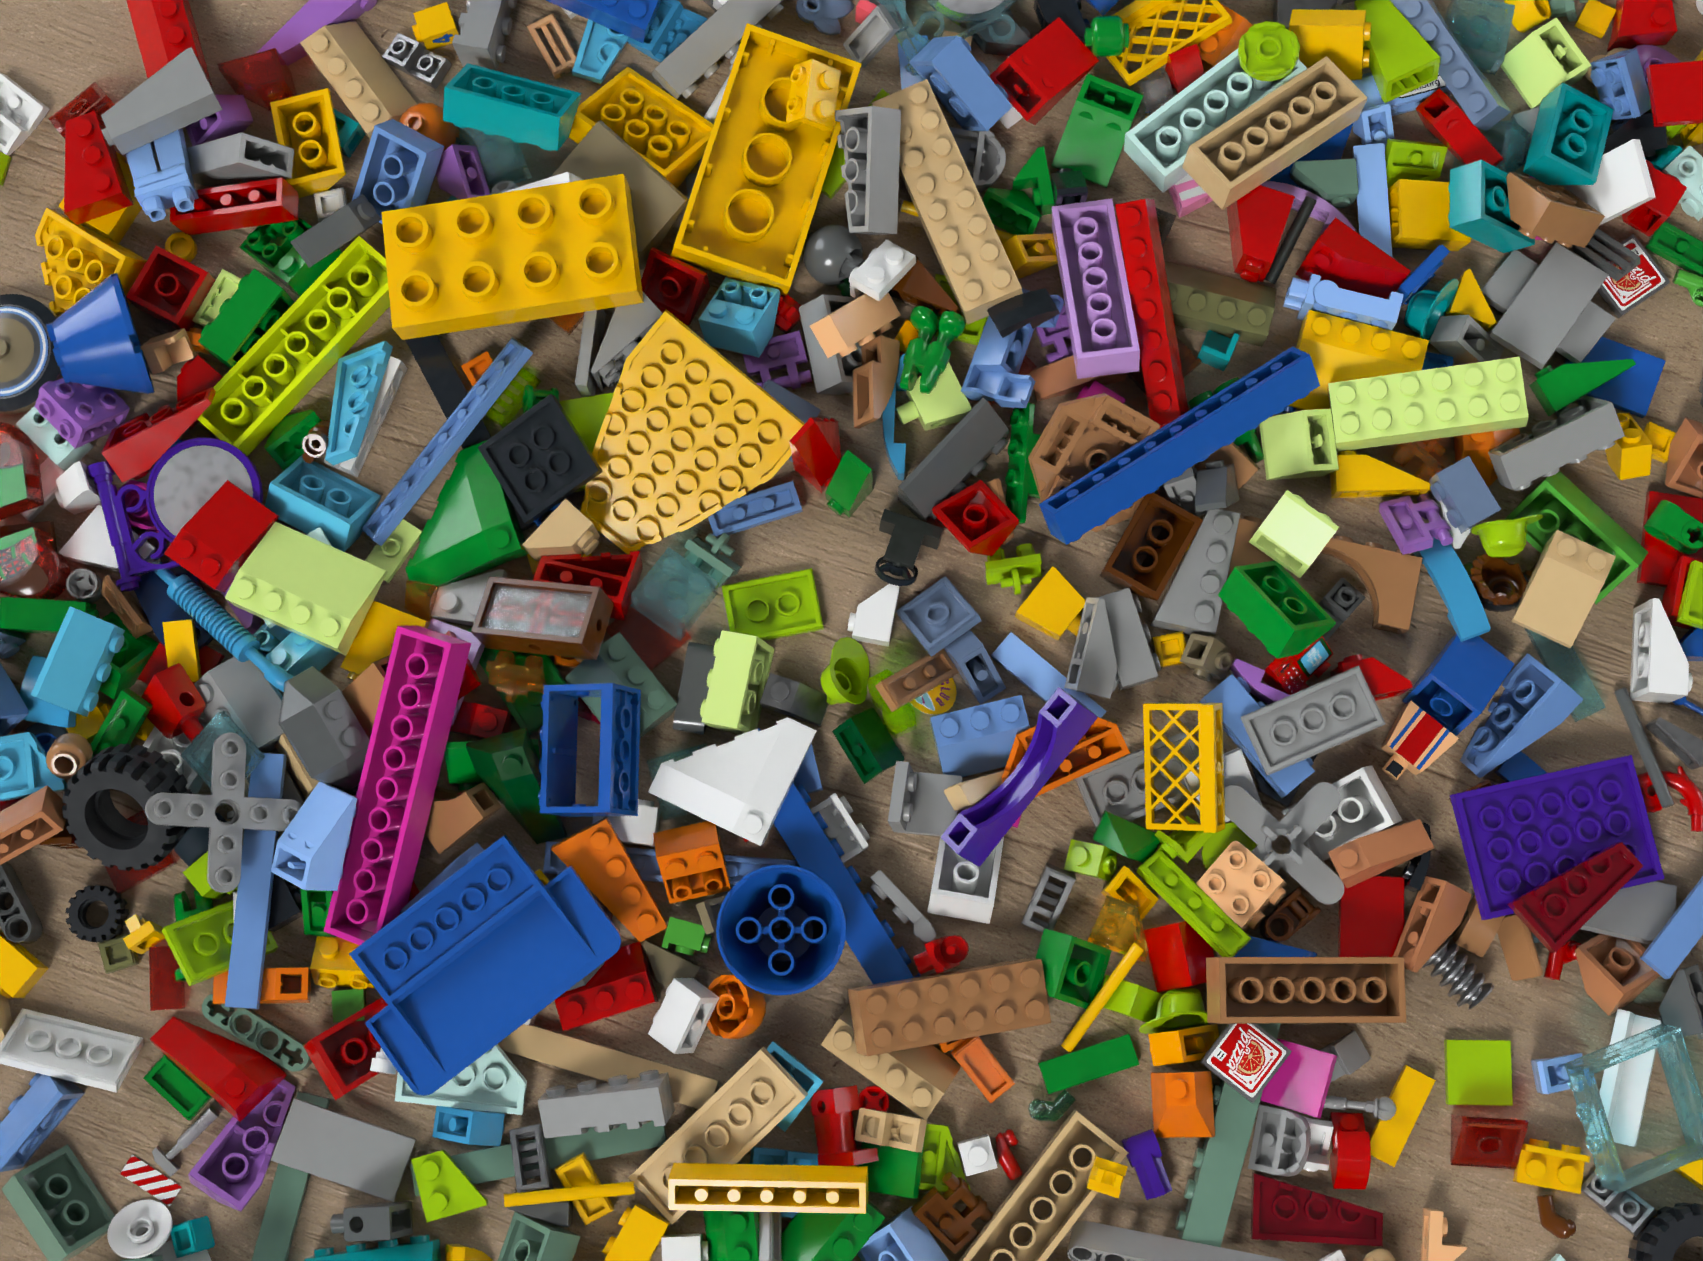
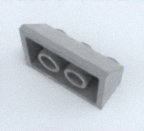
(835, 373)
(245, 698)

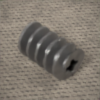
(1458, 975)

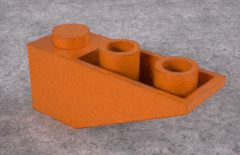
(278, 986)

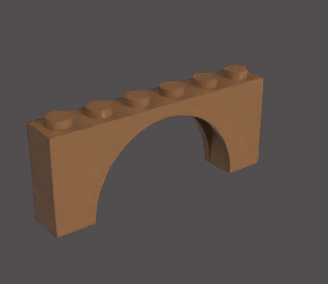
(1386, 574)
(452, 812)

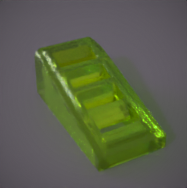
(511, 410)

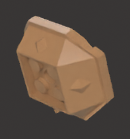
(1077, 433)

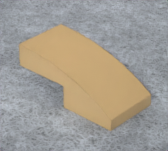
(890, 1130)

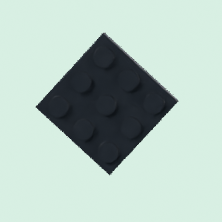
(540, 459)

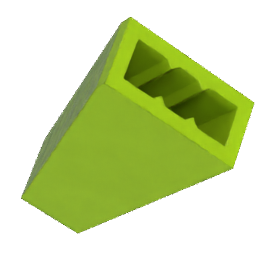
(1397, 51)

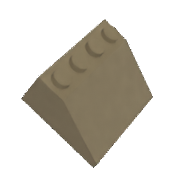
(653, 197)

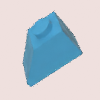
(468, 1126)

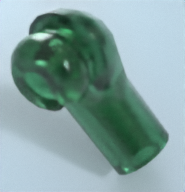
(1051, 1110)

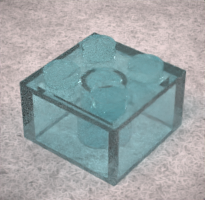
(1481, 30)
(674, 593)

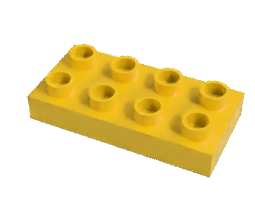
(758, 170)
(511, 257)

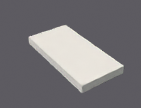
(69, 1050)

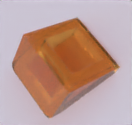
(420, 599)

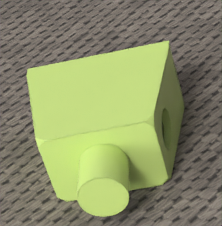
(939, 408)

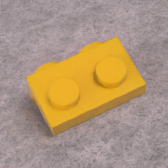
(813, 94)
(334, 966)

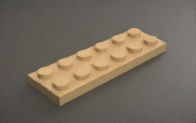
(723, 1126)

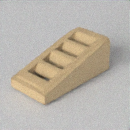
(971, 791)

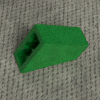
(38, 615)

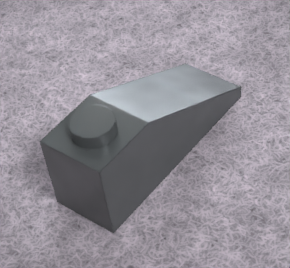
(336, 230)

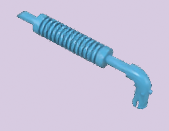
(221, 625)

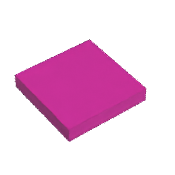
(1301, 1080)

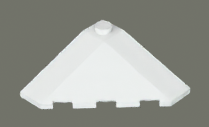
(739, 781)

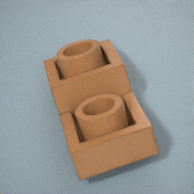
(1475, 933)

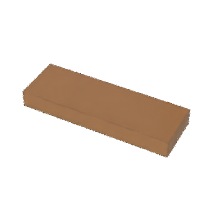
(916, 679)

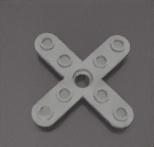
(200, 809)
(1297, 826)

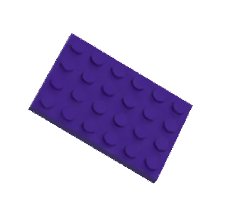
(1547, 824)

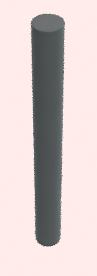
(1644, 748)

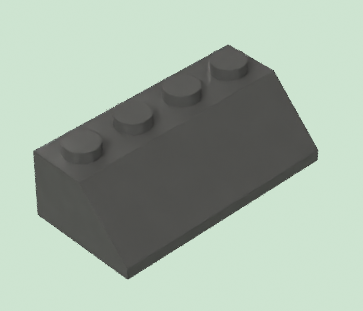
(954, 461)

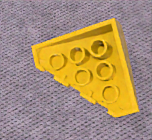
(81, 260)

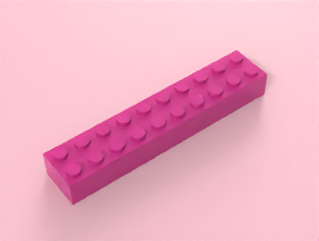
(398, 781)

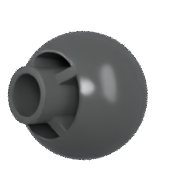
(832, 254)

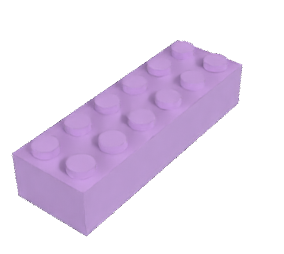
(1095, 289)

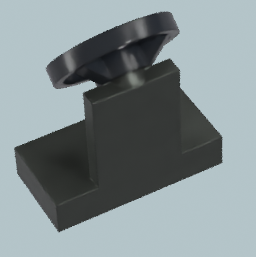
(904, 545)

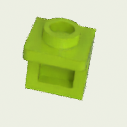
(1182, 843)
(1091, 860)

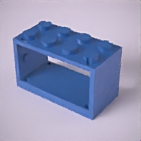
(617, 750)

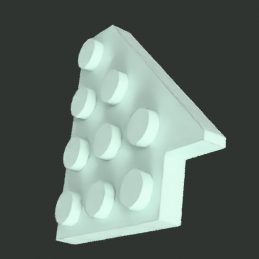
(485, 1085)

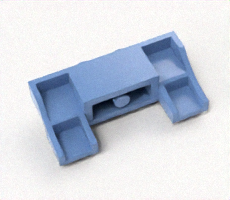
(998, 361)

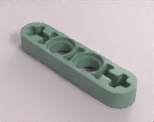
(254, 1036)

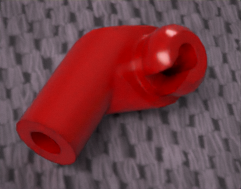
(1558, 959)
(1005, 1156)

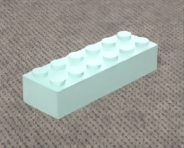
(1214, 98)

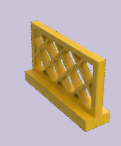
(1149, 14)
(1210, 767)

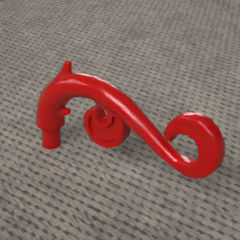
(1680, 782)

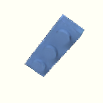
(756, 509)

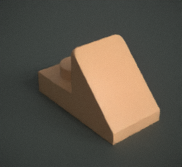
(1433, 1229)

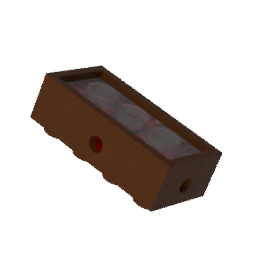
(543, 618)

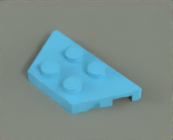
(24, 767)

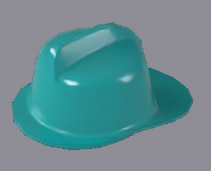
(1427, 308)

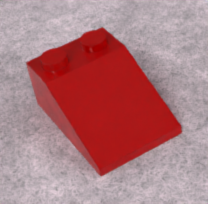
(1352, 263)
(221, 536)
(346, 1051)

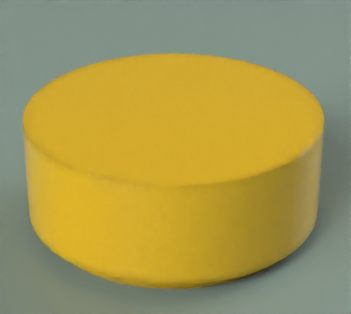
(181, 246)

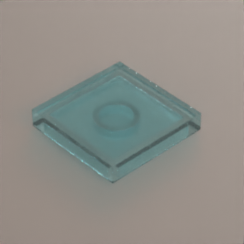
(200, 750)

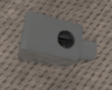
(374, 1221)

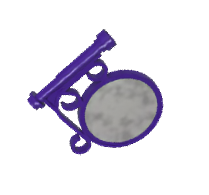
(174, 493)

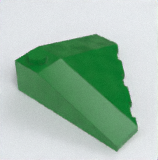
(470, 527)

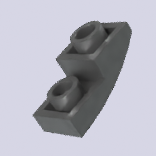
(416, 60)
(1623, 1207)

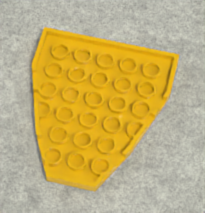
(681, 439)

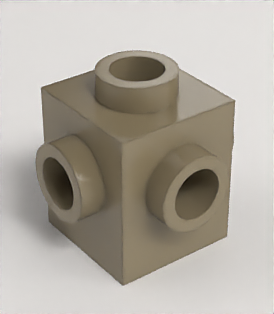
(1208, 656)

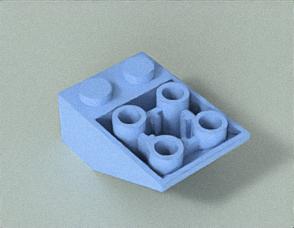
(316, 840)

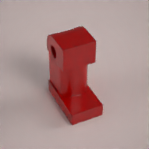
(836, 1128)

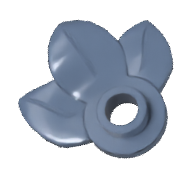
(825, 14)

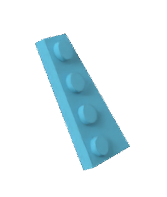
(597, 52)
(354, 398)

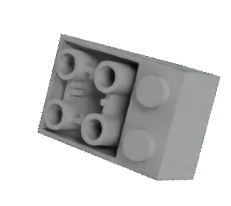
(623, 334)

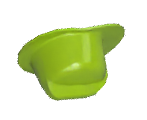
(1504, 537)
(847, 673)
(1176, 1010)

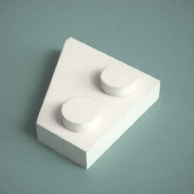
(461, 599)

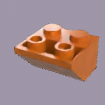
(691, 861)

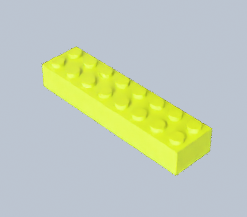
(299, 348)

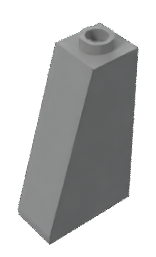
(161, 104)
(239, 160)

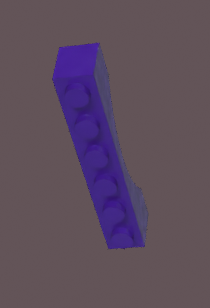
(1057, 732)

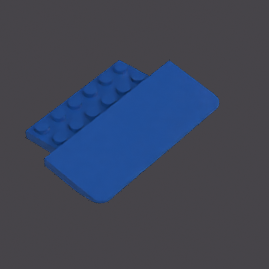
(479, 962)

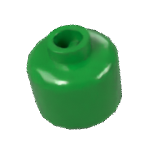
(1107, 36)

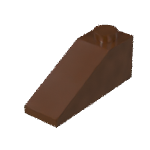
(922, 289)

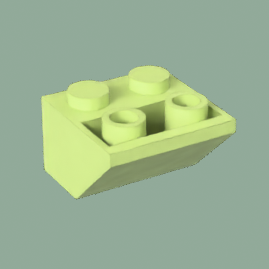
(1544, 62)
(1299, 444)
(1294, 533)

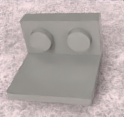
(920, 801)

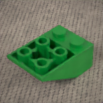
(1097, 129)
(273, 251)

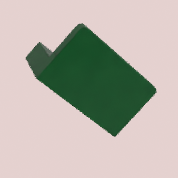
(868, 744)

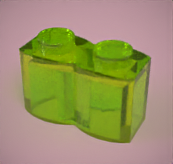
(897, 722)

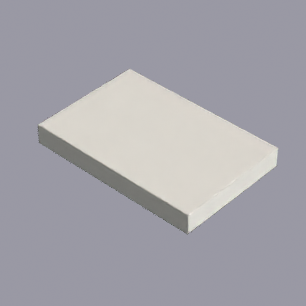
(1620, 184)

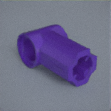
(1145, 1156)

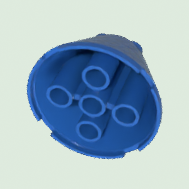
(99, 342)
(759, 907)

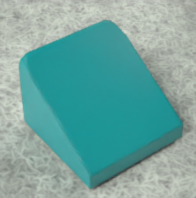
(1664, 156)
(192, 1236)

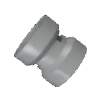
(79, 583)

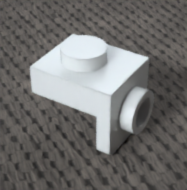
(1319, 1145)

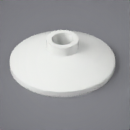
(134, 1220)

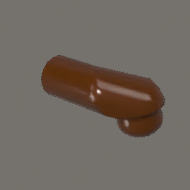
(1552, 1221)

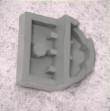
(982, 156)
(1280, 1142)

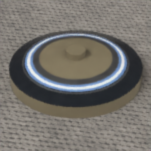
(24, 352)

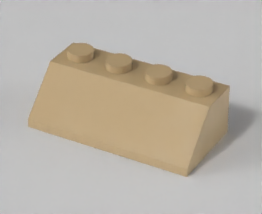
(358, 74)
(911, 1076)

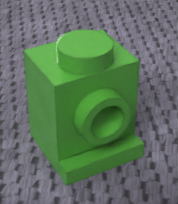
(686, 936)

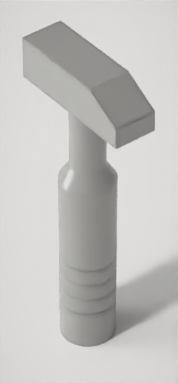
(165, 1160)

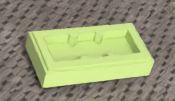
(222, 289)
(395, 549)

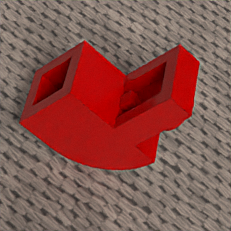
(1350, 1151)

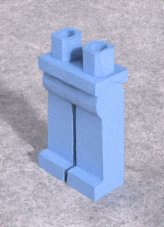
(163, 175)
(1347, 304)

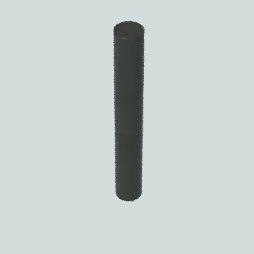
(1290, 240)

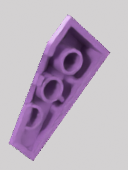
(242, 1151)

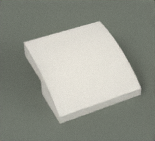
(18, 114)

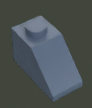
(975, 666)

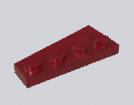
(1570, 899)
(1302, 1215)

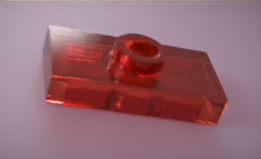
(164, 989)

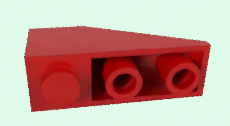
(1455, 130)

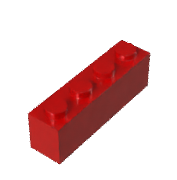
(239, 207)

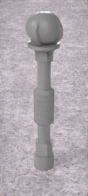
(1383, 1108)

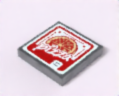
(1636, 285)
(1246, 1058)

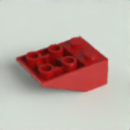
(1044, 70)

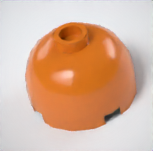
(428, 120)
(737, 1010)

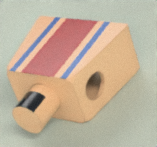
(1414, 741)

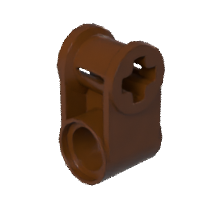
(1293, 913)

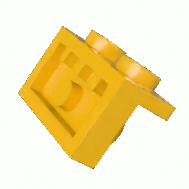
(1551, 1167)

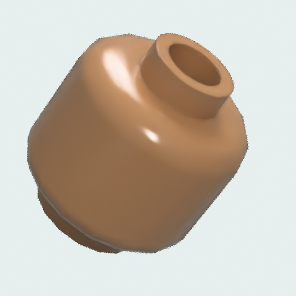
(68, 755)

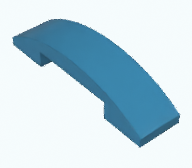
(895, 451)
(1456, 590)

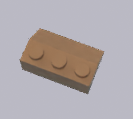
(1550, 212)

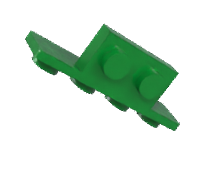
(1019, 477)

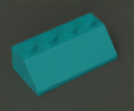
(510, 107)
(418, 1249)

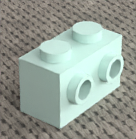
(1689, 170)
(50, 440)

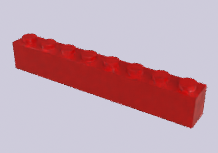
(1152, 310)

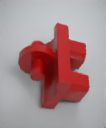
(942, 954)

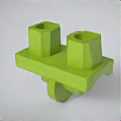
(1014, 570)

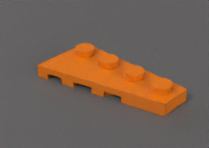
(612, 877)

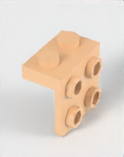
(1242, 885)

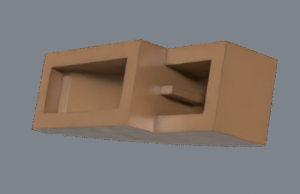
(874, 379)

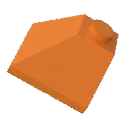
(1182, 1104)

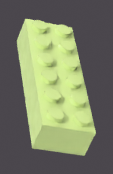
(1428, 404)

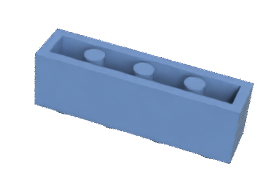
(1237, 703)

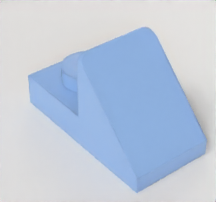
(1375, 125)
(1551, 1073)

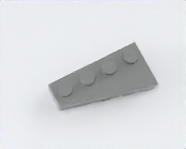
(484, 32)
(871, 167)
(1556, 443)
(1193, 596)
(607, 1104)

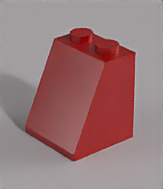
(1256, 230)

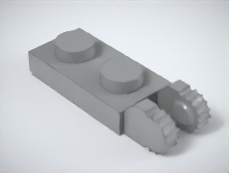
(904, 908)

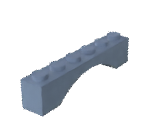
(1460, 74)

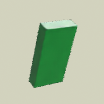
(177, 1088)

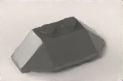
(323, 729)

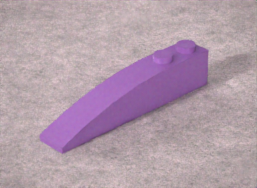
(310, 19)

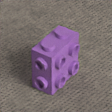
(80, 410)

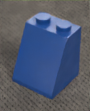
(1460, 682)

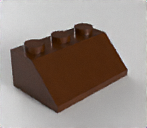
(1151, 547)

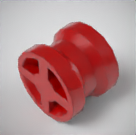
(870, 1097)

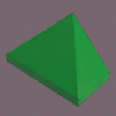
(1011, 210)
(287, 437)
(1126, 837)

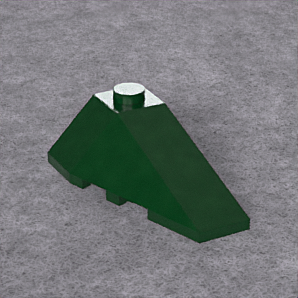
(512, 773)

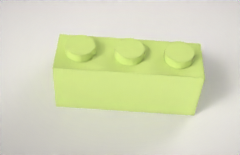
(736, 682)

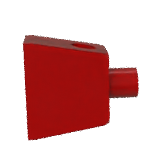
(174, 703)

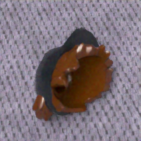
(1497, 582)

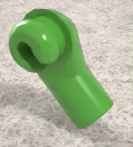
(1693, 283)

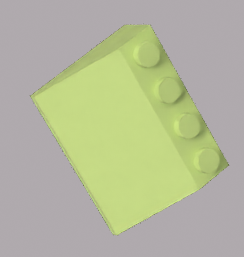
(306, 587)

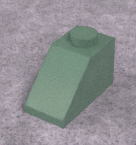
(1328, 179)

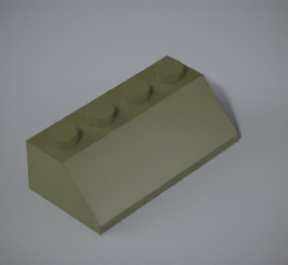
(1220, 303)

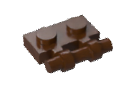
(944, 1219)

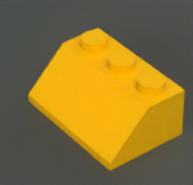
(310, 128)

